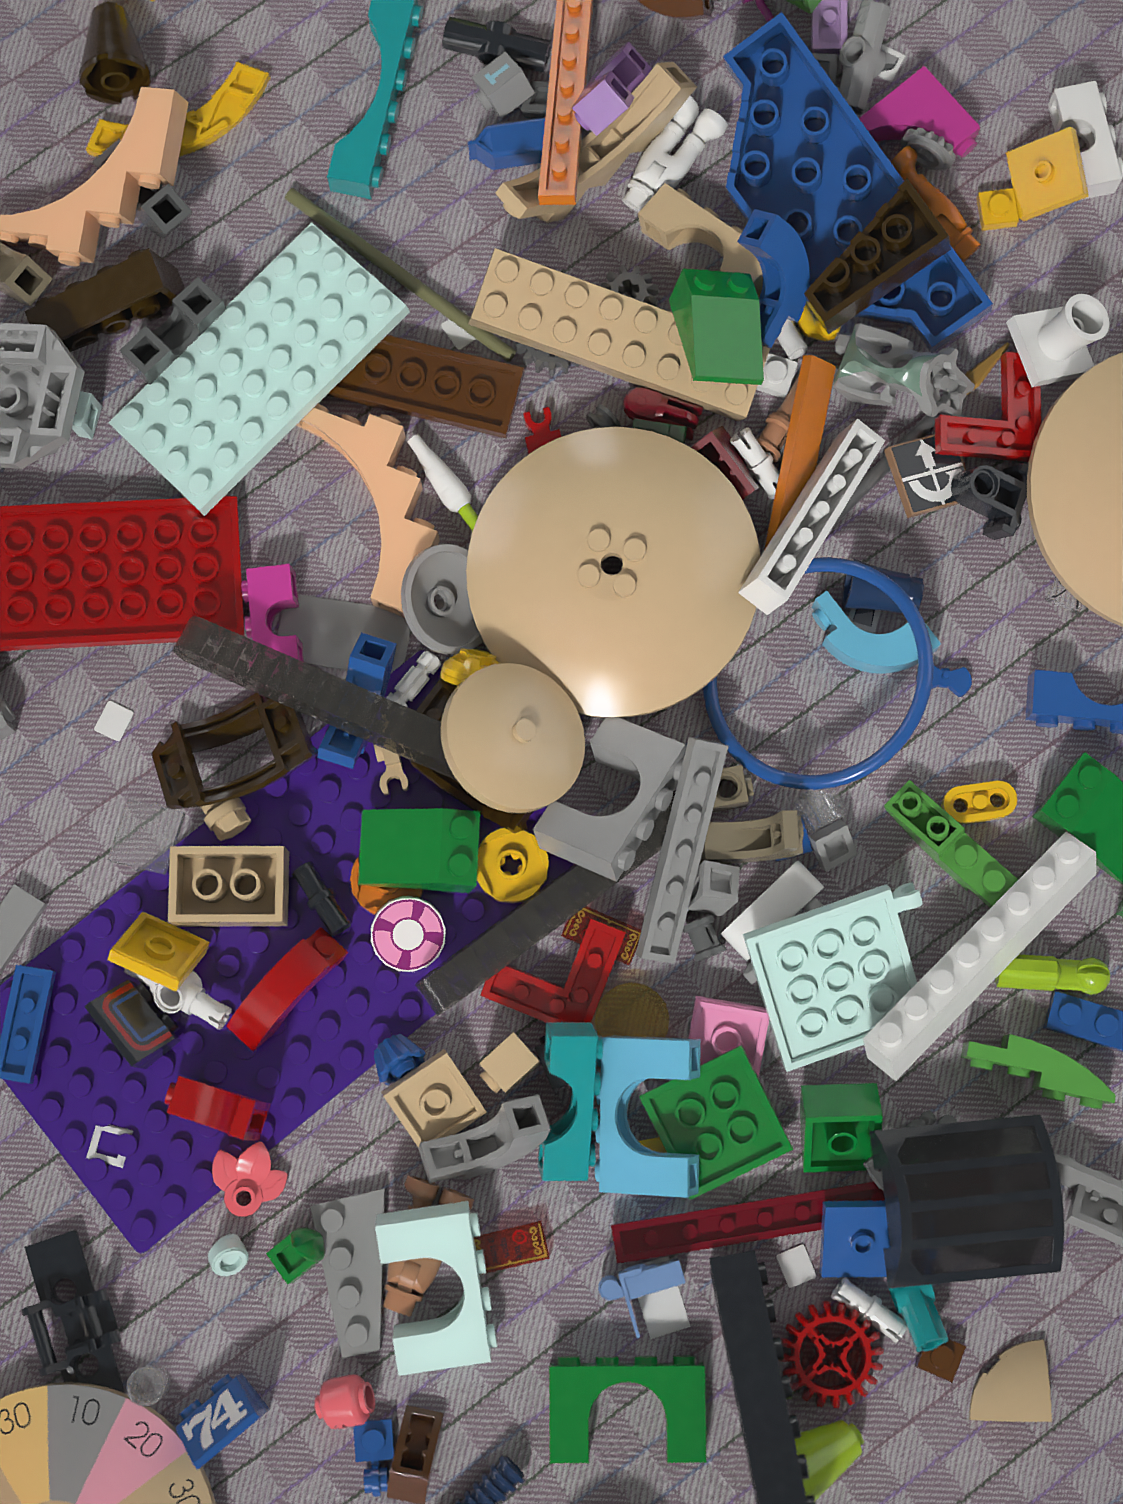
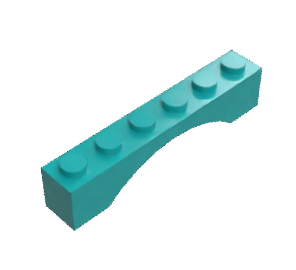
(358, 156)

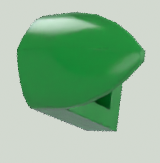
(297, 1253)

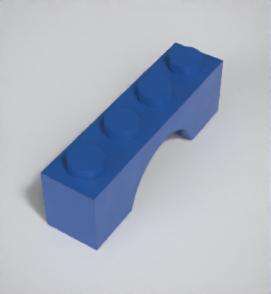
(1057, 699)

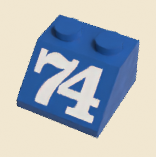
(221, 1419)

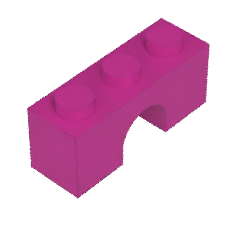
(268, 593)

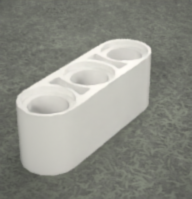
(776, 904)

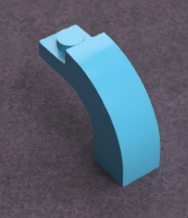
(865, 650)

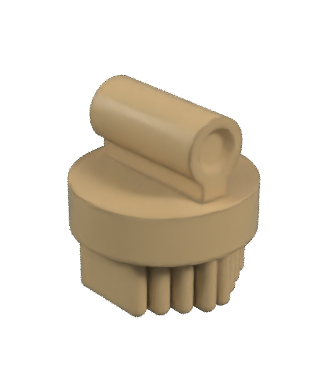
(226, 818)

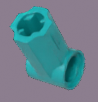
(920, 1315)

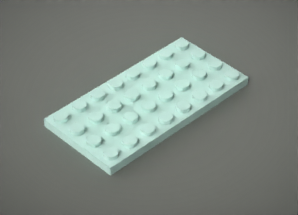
(259, 368)

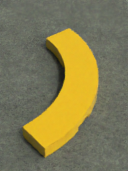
(206, 124)

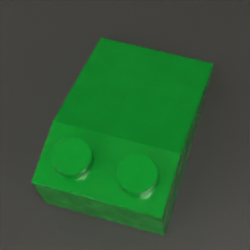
(719, 325)
(1090, 808)
(419, 849)

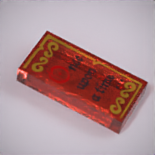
(578, 924)
(513, 1246)

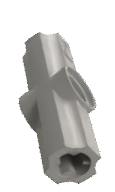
(863, 54)

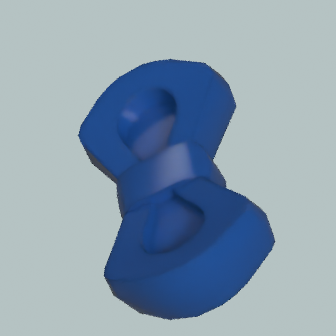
(957, 680)

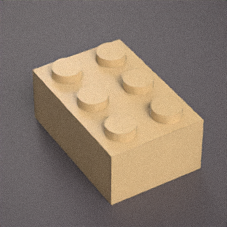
(228, 886)

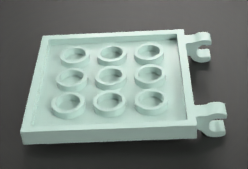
(833, 972)

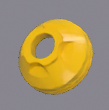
(464, 664)

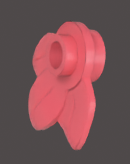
(247, 1173)

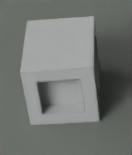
(715, 888)

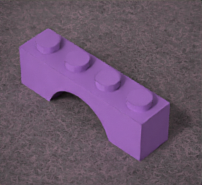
(610, 89)

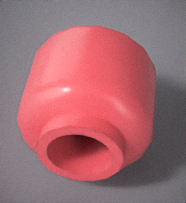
(345, 1401)

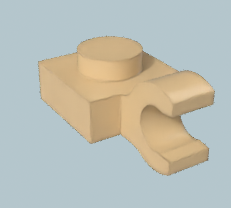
(393, 769)

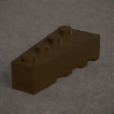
(880, 258)

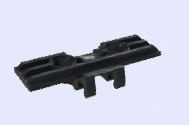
(85, 1318)

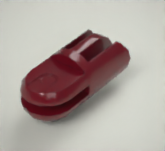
(659, 407)

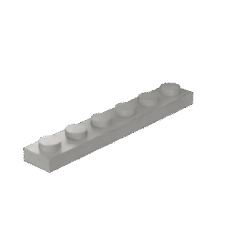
(681, 850)

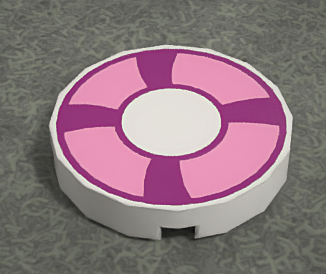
(407, 933)

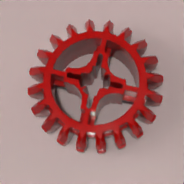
(816, 1365)

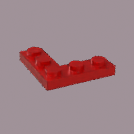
(996, 439)
(582, 990)

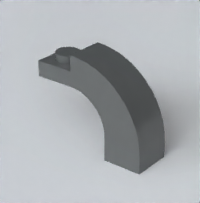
(156, 208)

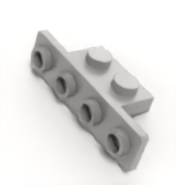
(1095, 1199)

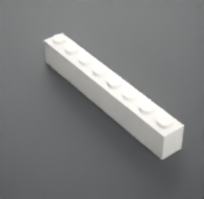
(980, 956)

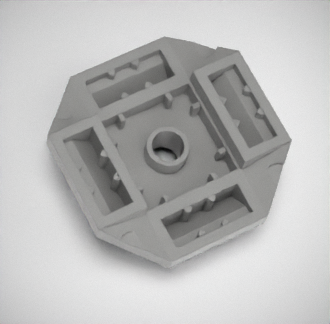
(36, 393)

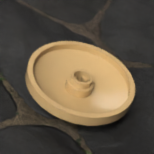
(512, 738)

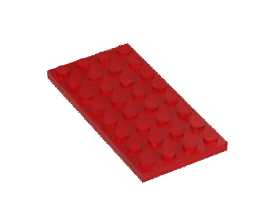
(116, 572)

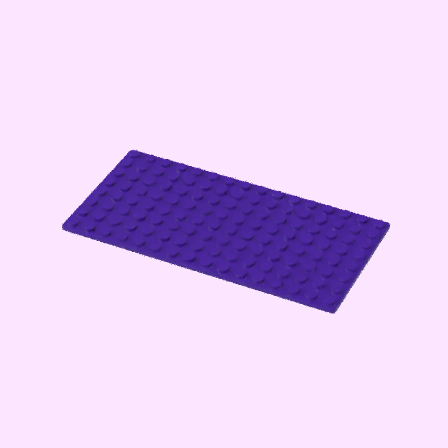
(313, 1053)

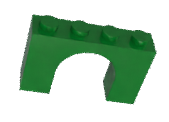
(676, 1384)

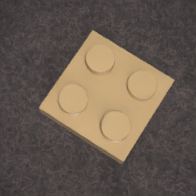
(434, 1100)

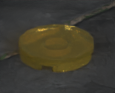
(632, 1011)

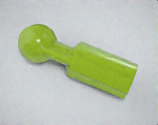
(1049, 973)

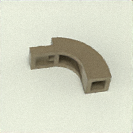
(21, 276)
(755, 839)

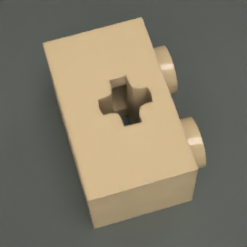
(508, 1065)

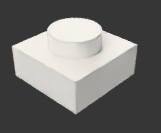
(777, 375)

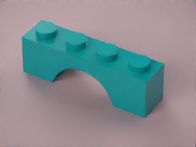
(572, 1055)

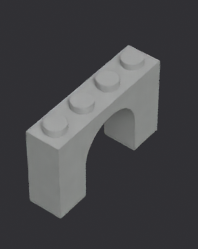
(611, 841)

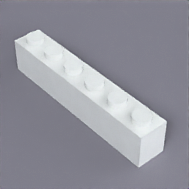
(811, 517)

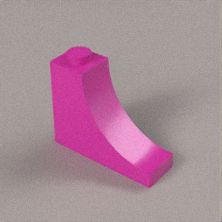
(925, 105)

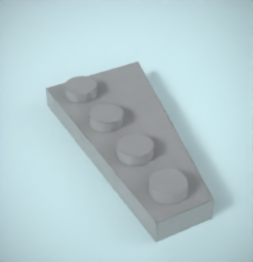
(353, 1268)

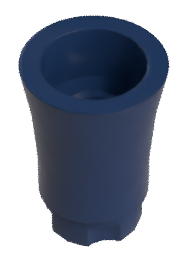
(863, 595)

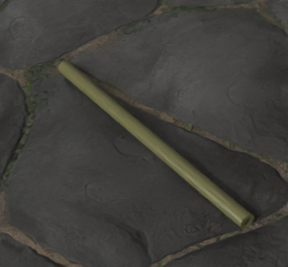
(398, 273)

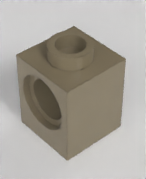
(743, 787)

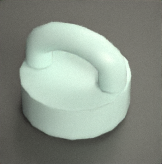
(228, 1255)

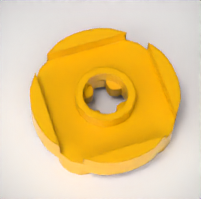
(530, 874)

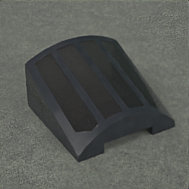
(970, 1201)

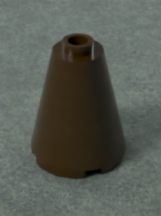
(112, 57)

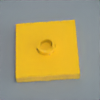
(1047, 174)
(158, 951)

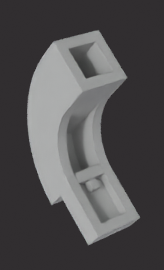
(502, 1140)

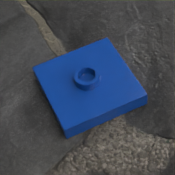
(853, 1239)

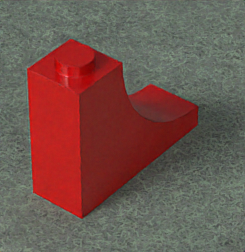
(217, 1108)

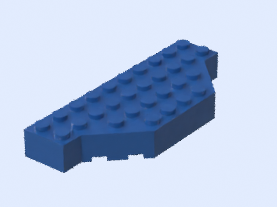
(824, 174)

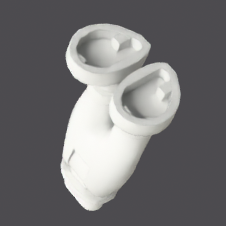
(657, 164)

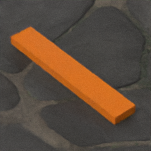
(803, 436)

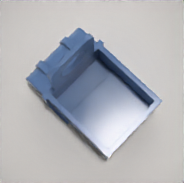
(641, 1281)

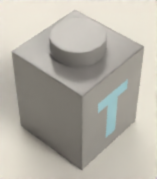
(502, 86)

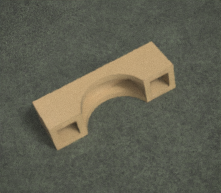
(675, 219)

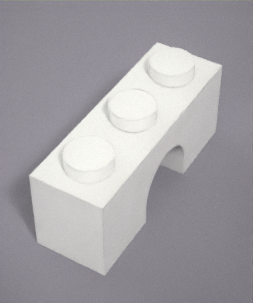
(1085, 111)

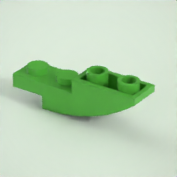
(949, 844)
(1053, 1070)

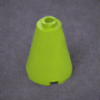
(828, 1453)

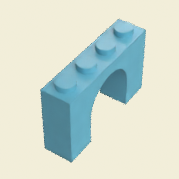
(624, 1162)

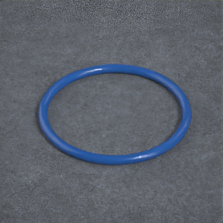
(898, 739)

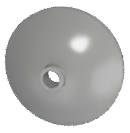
(441, 575)

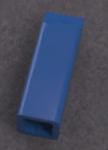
(509, 144)

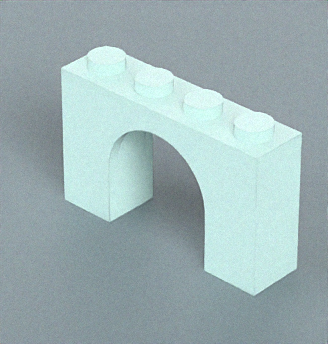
(446, 1235)

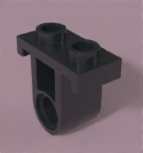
(998, 496)

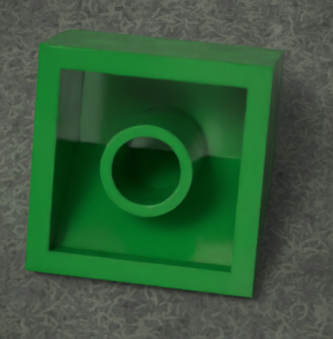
(838, 1125)

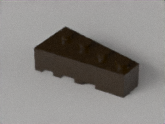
(110, 299)

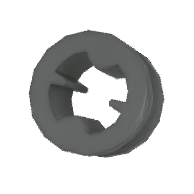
(602, 418)

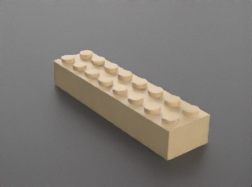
(597, 331)

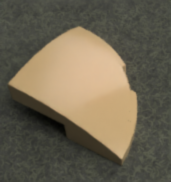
(1014, 1387)

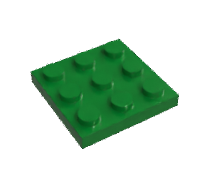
(719, 1118)

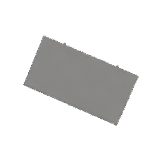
(333, 627)

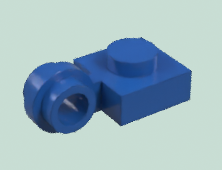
(374, 1443)

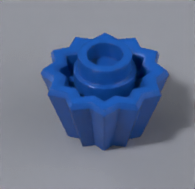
(396, 1058)

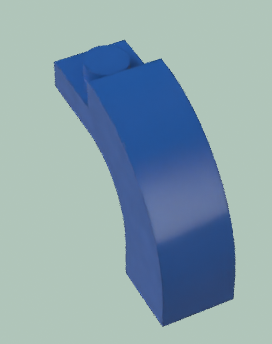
(783, 270)
(368, 668)

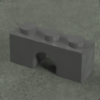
(154, 351)

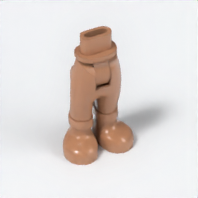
(412, 1277)

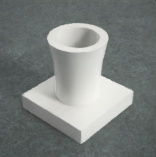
(1056, 339)

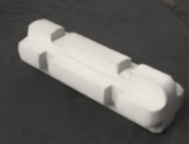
(415, 678)

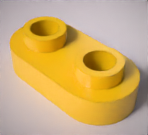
(978, 801)

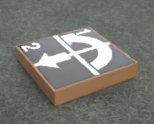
(922, 475)

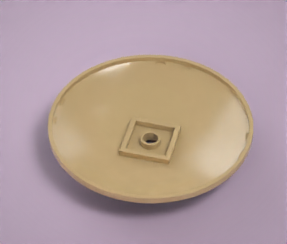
(627, 637)

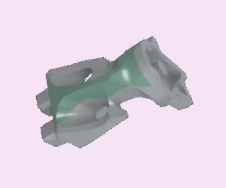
(900, 369)

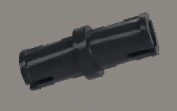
(321, 899)

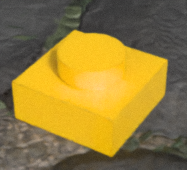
(997, 209)

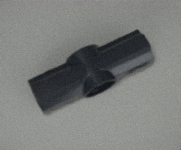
(494, 39)

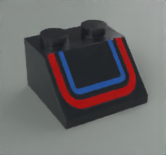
(134, 1023)

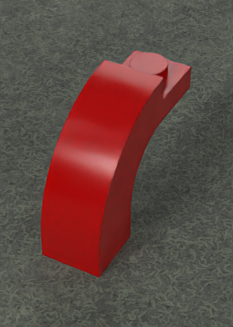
(284, 987)

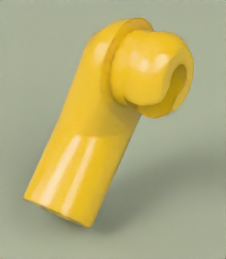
(812, 327)

